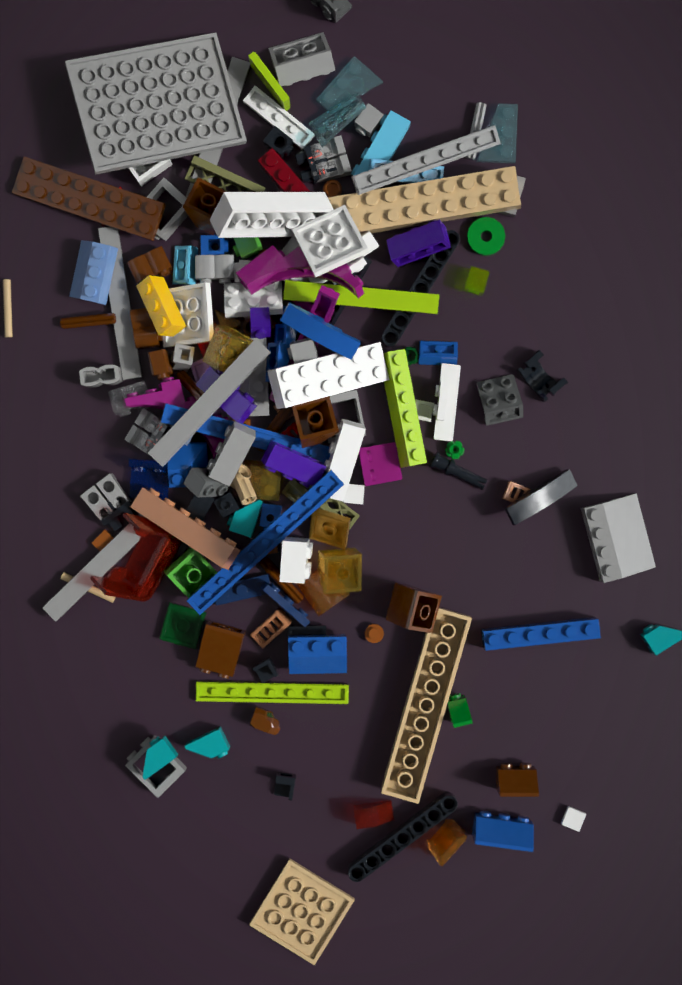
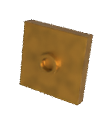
(329, 528)

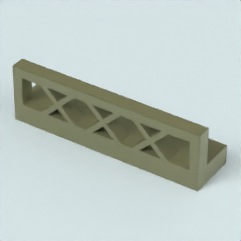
(223, 175)
(294, 491)

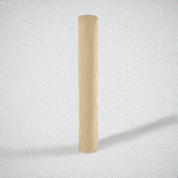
(7, 308)
(94, 590)

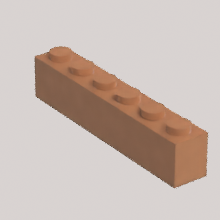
(185, 528)

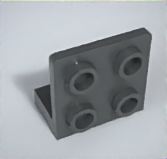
(333, 8)
(500, 399)

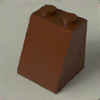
(413, 608)
(220, 649)

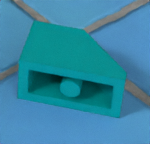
(245, 519)
(660, 637)
(210, 744)
(158, 755)

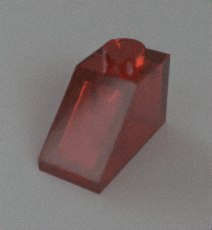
(373, 814)

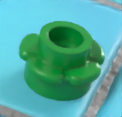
(449, 450)

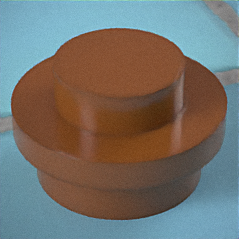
(332, 188)
(374, 633)

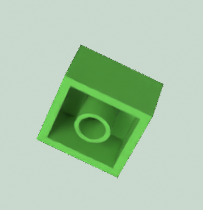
(190, 572)

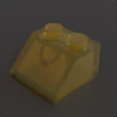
(225, 347)
(264, 482)
(340, 570)

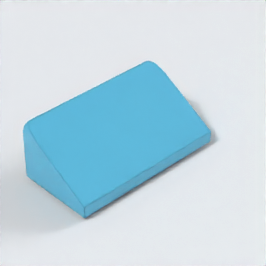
(184, 265)

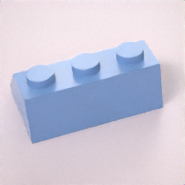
(93, 272)

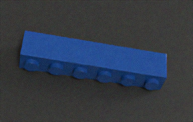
(541, 633)

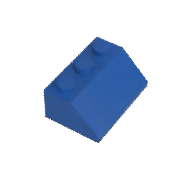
(317, 654)
(503, 831)

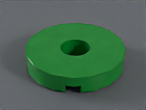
(489, 225)

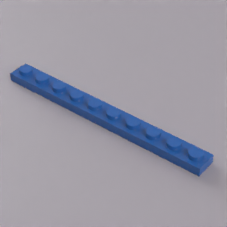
(217, 426)
(266, 541)

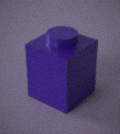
(260, 322)

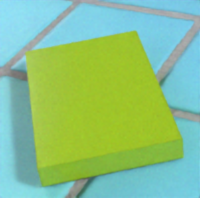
(269, 81)

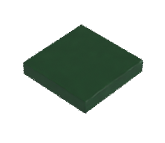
(182, 625)

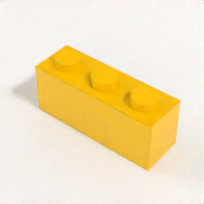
(161, 306)

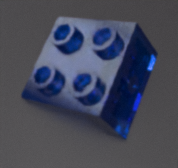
(148, 475)

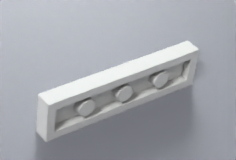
(278, 117)

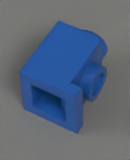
(208, 241)
(267, 509)

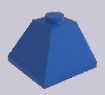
(187, 457)

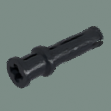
(449, 467)

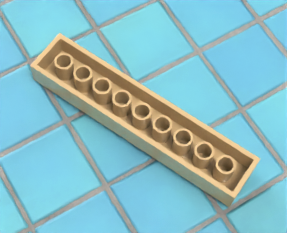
(433, 200)
(425, 706)

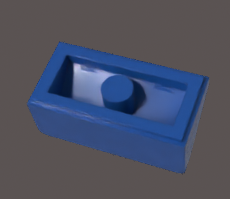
(438, 352)

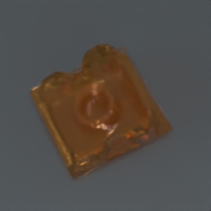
(314, 594)
(446, 841)

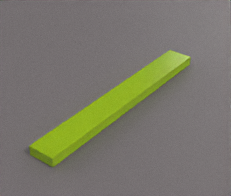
(371, 298)
(272, 692)

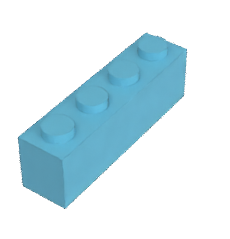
(385, 141)

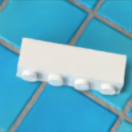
(345, 453)

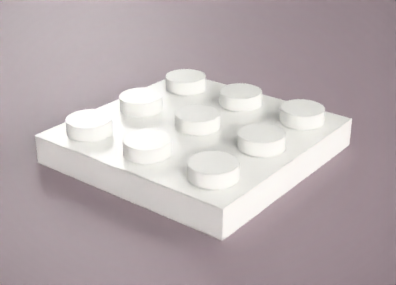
(330, 241)
(196, 310)

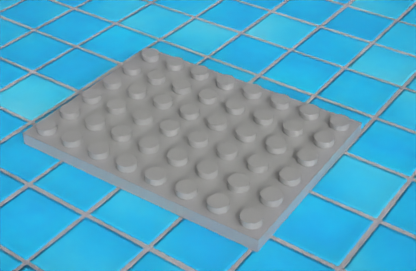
(155, 103)

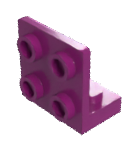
(380, 464)

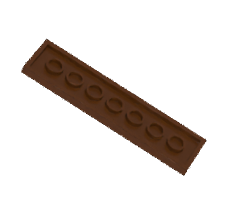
(88, 198)

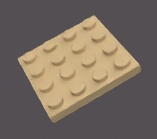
(302, 911)

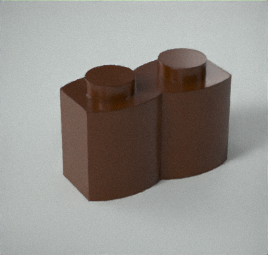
(151, 263)
(144, 330)
(160, 364)

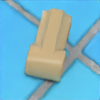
(243, 485)

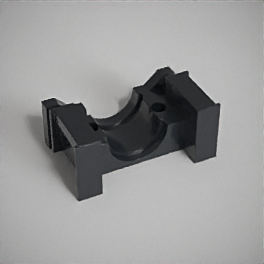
(539, 378)

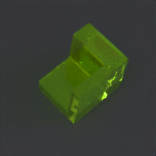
(476, 281)

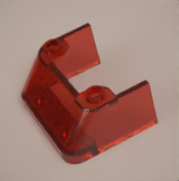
(146, 565)

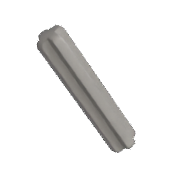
(477, 122)

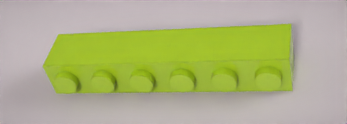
(403, 410)

